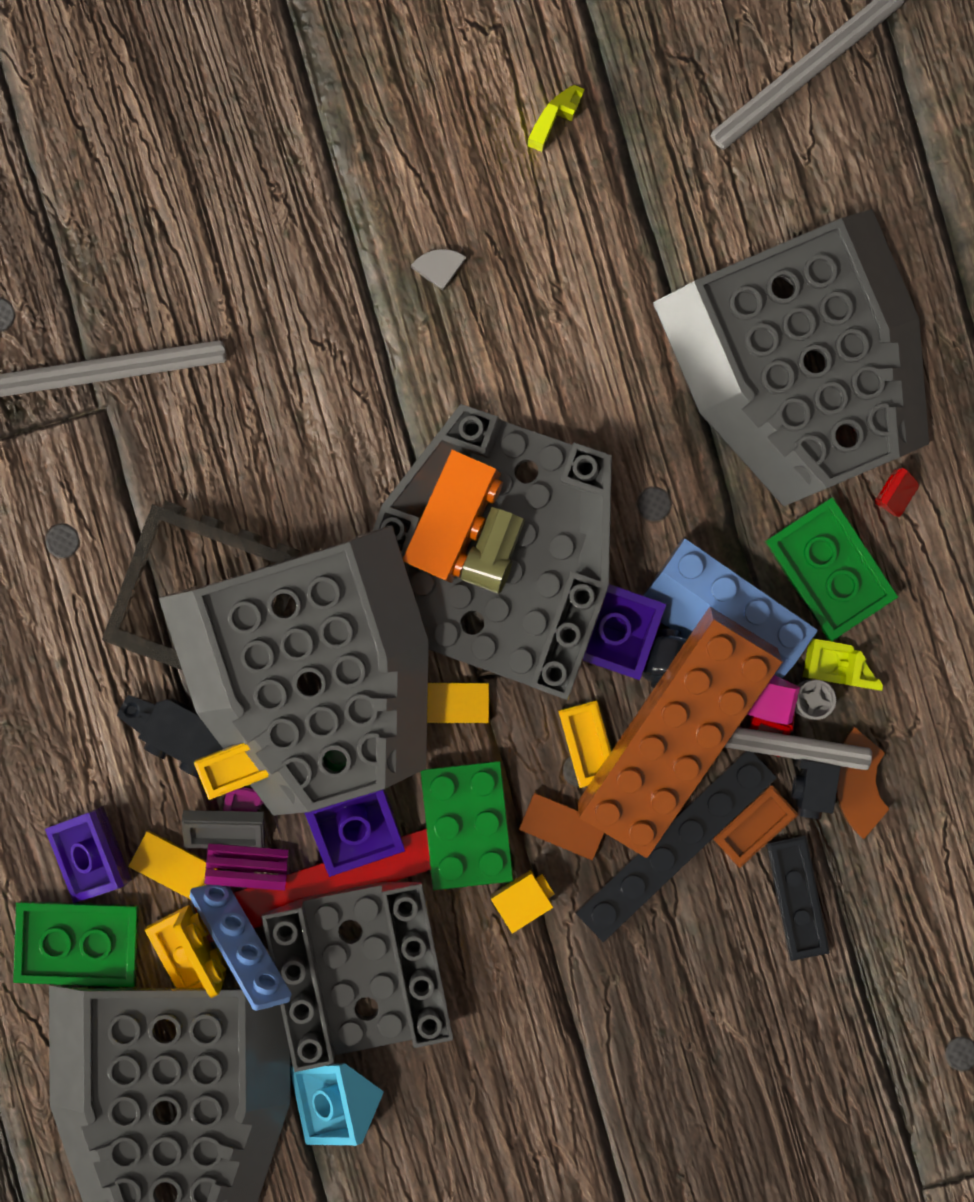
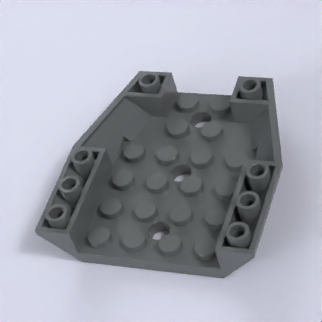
(748, 351)
(559, 564)
(349, 627)
(220, 1072)

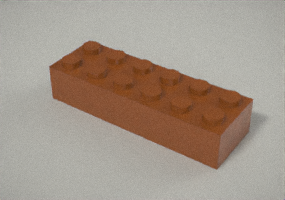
(679, 732)

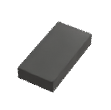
(223, 828)

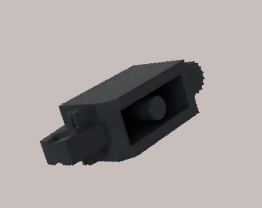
(170, 729)

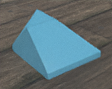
(335, 1104)

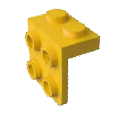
(186, 951)

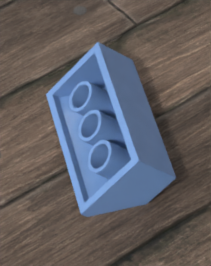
(696, 581)

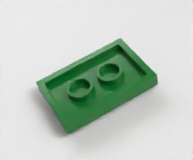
(831, 569)
(466, 825)
(75, 944)

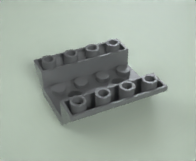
(328, 974)

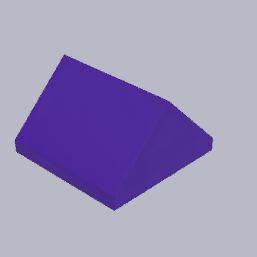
(624, 632)
(355, 832)
(88, 855)

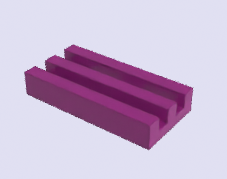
(246, 861)

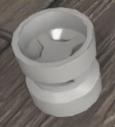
(820, 701)

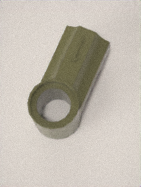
(489, 561)

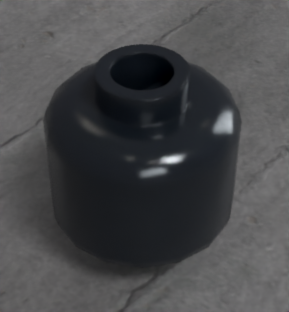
(662, 653)

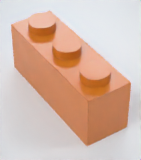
(453, 516)

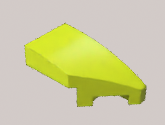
(562, 105)
(838, 664)

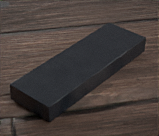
(797, 897)

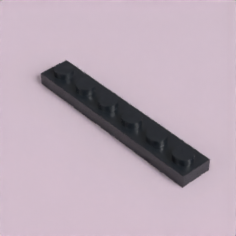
(680, 843)

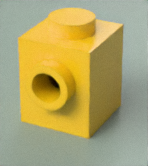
(523, 900)

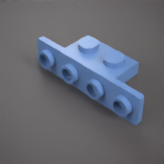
(240, 946)

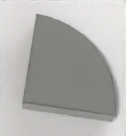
(439, 266)

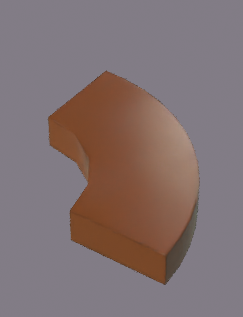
(858, 790)

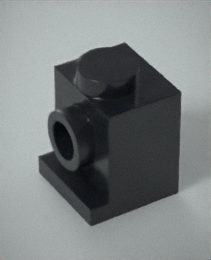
(815, 788)

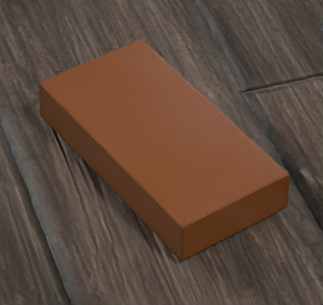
(560, 826)
(755, 826)

